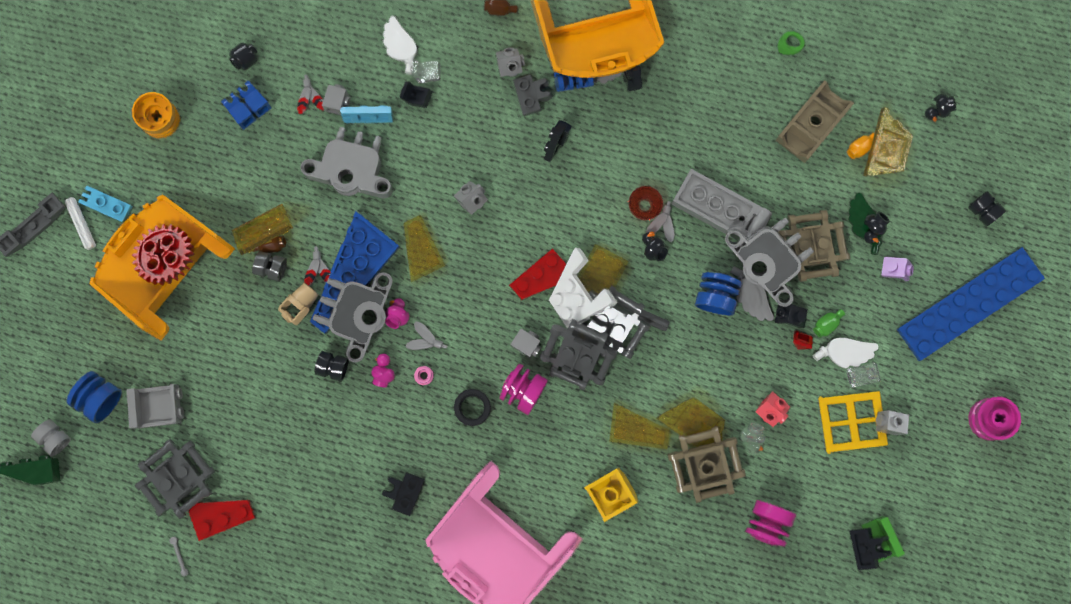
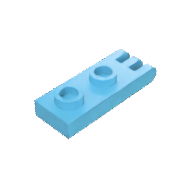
(367, 114)
(106, 204)

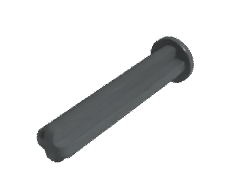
(651, 319)

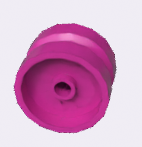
(994, 418)

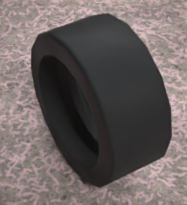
(468, 393)

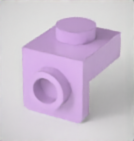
(897, 268)

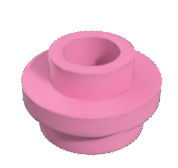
(417, 375)

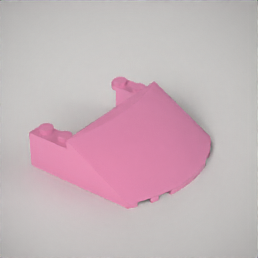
(490, 554)

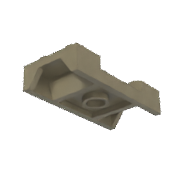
(804, 137)

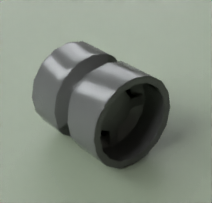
(271, 266)

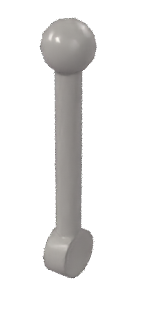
(173, 540)

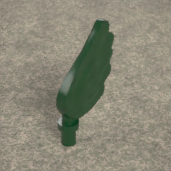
(858, 212)

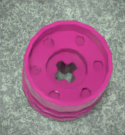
(523, 389)
(770, 523)

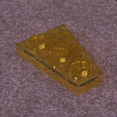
(421, 249)
(636, 430)

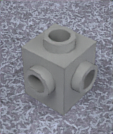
(510, 62)
(471, 197)

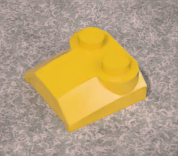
(612, 494)

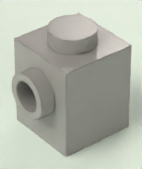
(335, 99)
(526, 343)
(892, 422)

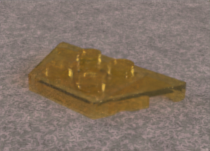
(889, 146)
(692, 418)

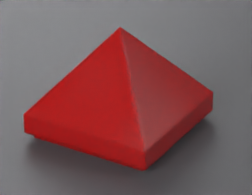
(802, 340)

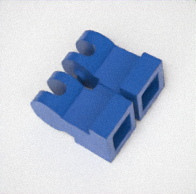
(565, 82)
(253, 103)

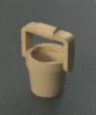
(300, 298)

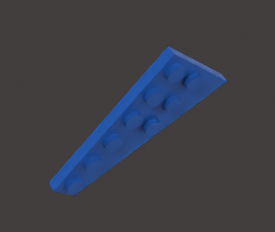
(358, 261)

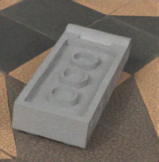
(719, 206)

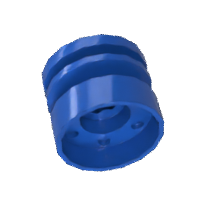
(719, 289)
(94, 397)

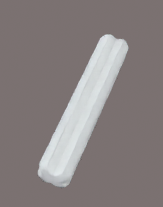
(80, 223)

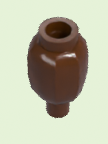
(499, 7)
(273, 246)

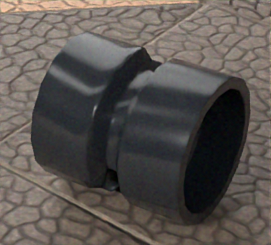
(987, 208)
(328, 365)

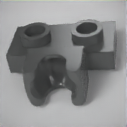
(531, 93)

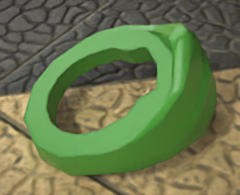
(784, 48)

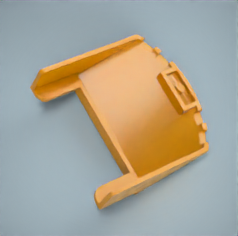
(602, 43)
(123, 285)

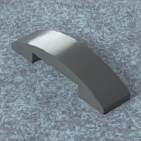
(32, 226)

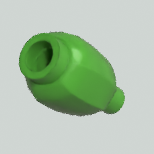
(828, 323)

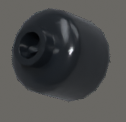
(243, 56)

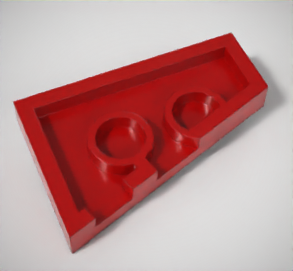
(539, 276)
(217, 517)

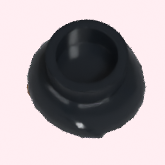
(944, 105)
(877, 224)
(655, 247)

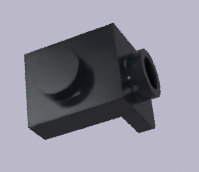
(415, 95)
(791, 315)

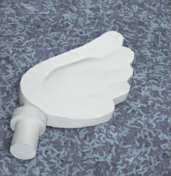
(399, 43)
(847, 352)

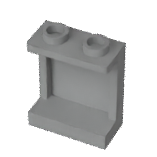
(154, 406)

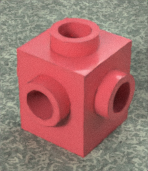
(773, 409)

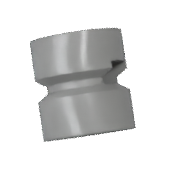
(50, 436)

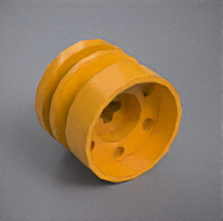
(149, 107)

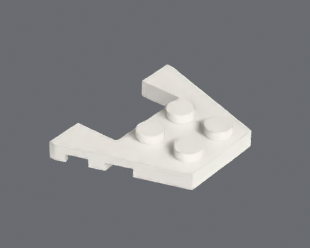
(570, 296)

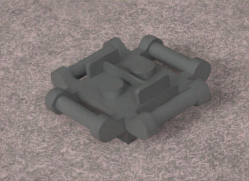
(618, 322)
(578, 354)
(175, 478)

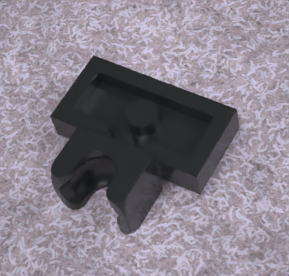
(633, 78)
(558, 137)
(404, 492)
(868, 548)

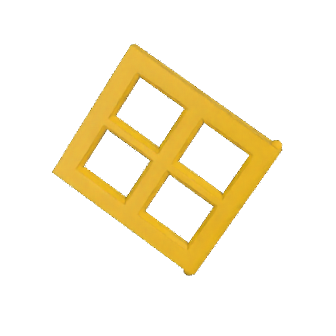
(852, 421)

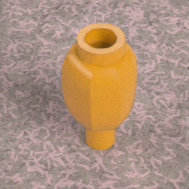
(860, 146)

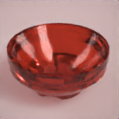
(648, 194)

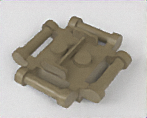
(820, 240)
(706, 465)

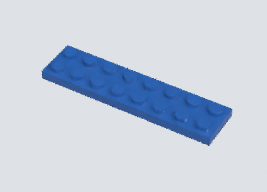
(970, 304)

